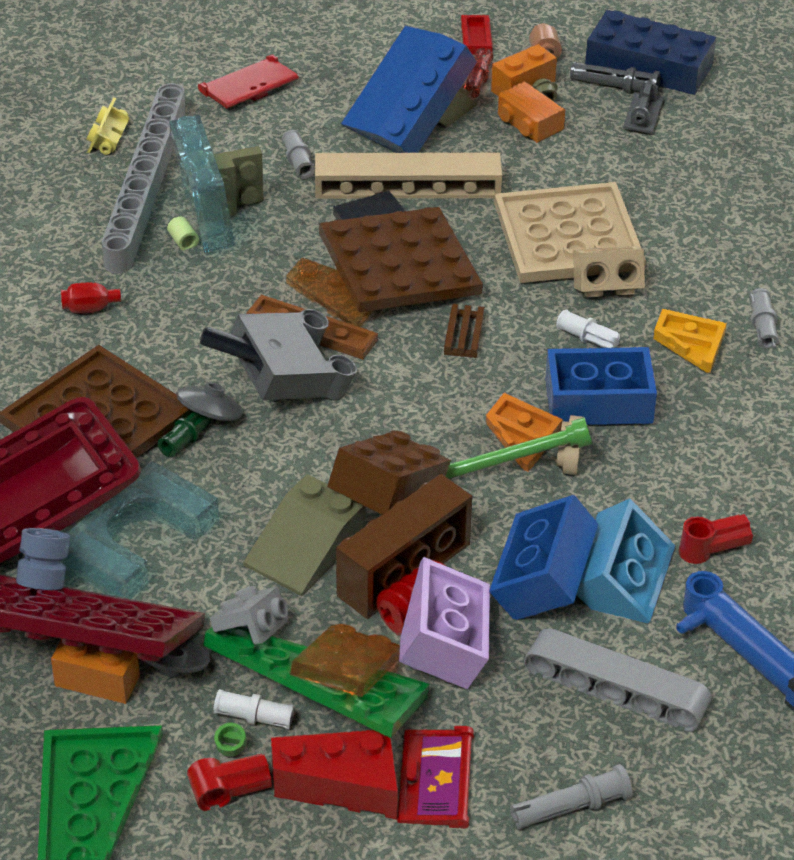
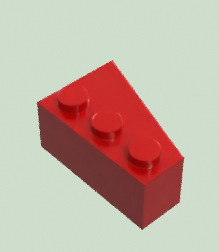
(337, 770)

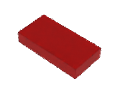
(476, 32)

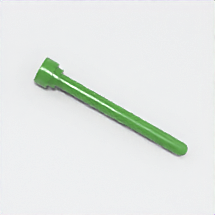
(574, 434)

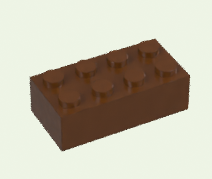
(425, 524)

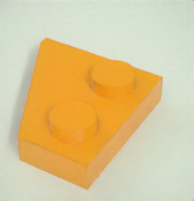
(690, 337)

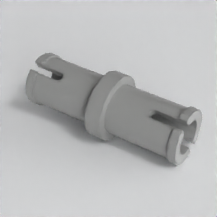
(298, 154)
(764, 318)

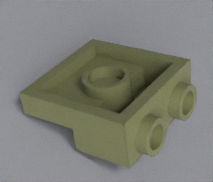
(241, 176)

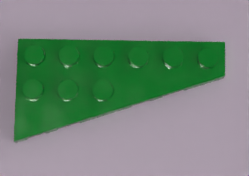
(381, 708)
(91, 788)

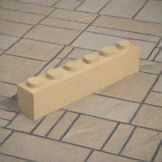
(407, 175)

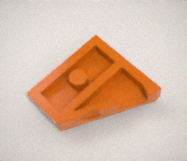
(519, 422)

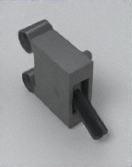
(284, 355)

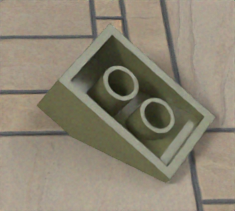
(304, 535)

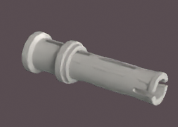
(588, 793)

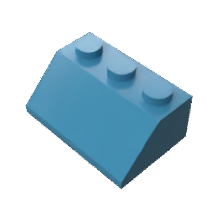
(625, 563)

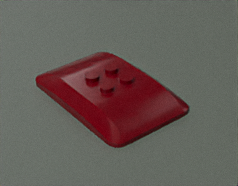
(60, 471)

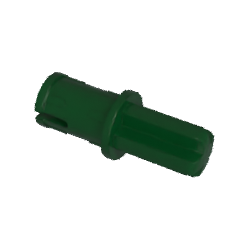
(184, 431)

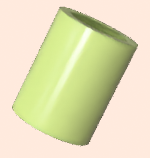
(183, 233)

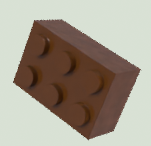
(385, 469)

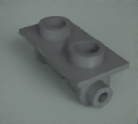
(644, 108)

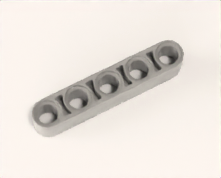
(618, 678)

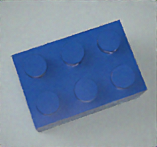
(601, 385)
(544, 558)

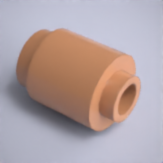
(547, 38)

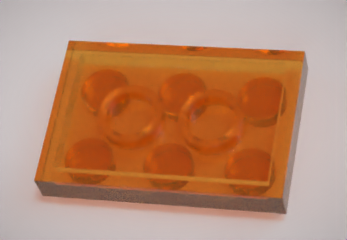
(346, 659)

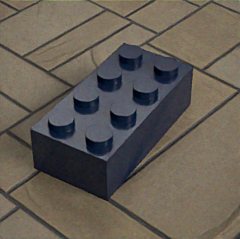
(651, 46)

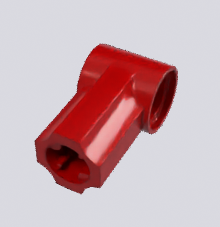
(703, 537)
(218, 782)

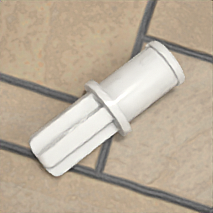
(587, 330)

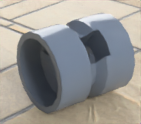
(43, 558)

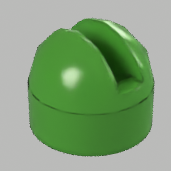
(232, 734)

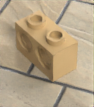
(609, 262)

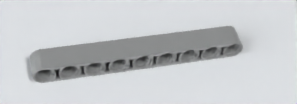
(142, 181)

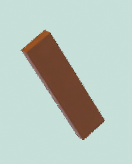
(338, 335)

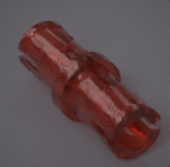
(479, 73)

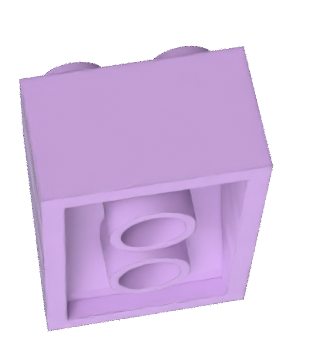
(446, 624)

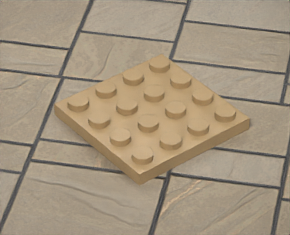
(552, 222)

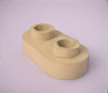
(568, 456)

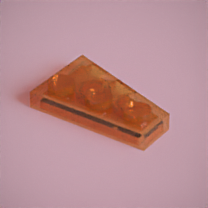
(327, 288)

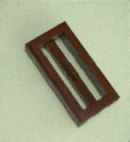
(467, 313)

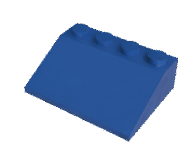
(410, 90)

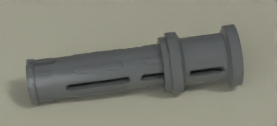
(628, 80)

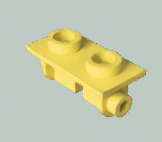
(111, 127)

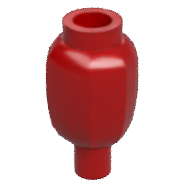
(88, 297)

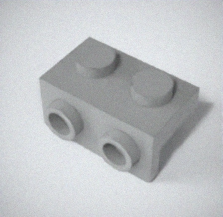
(260, 610)

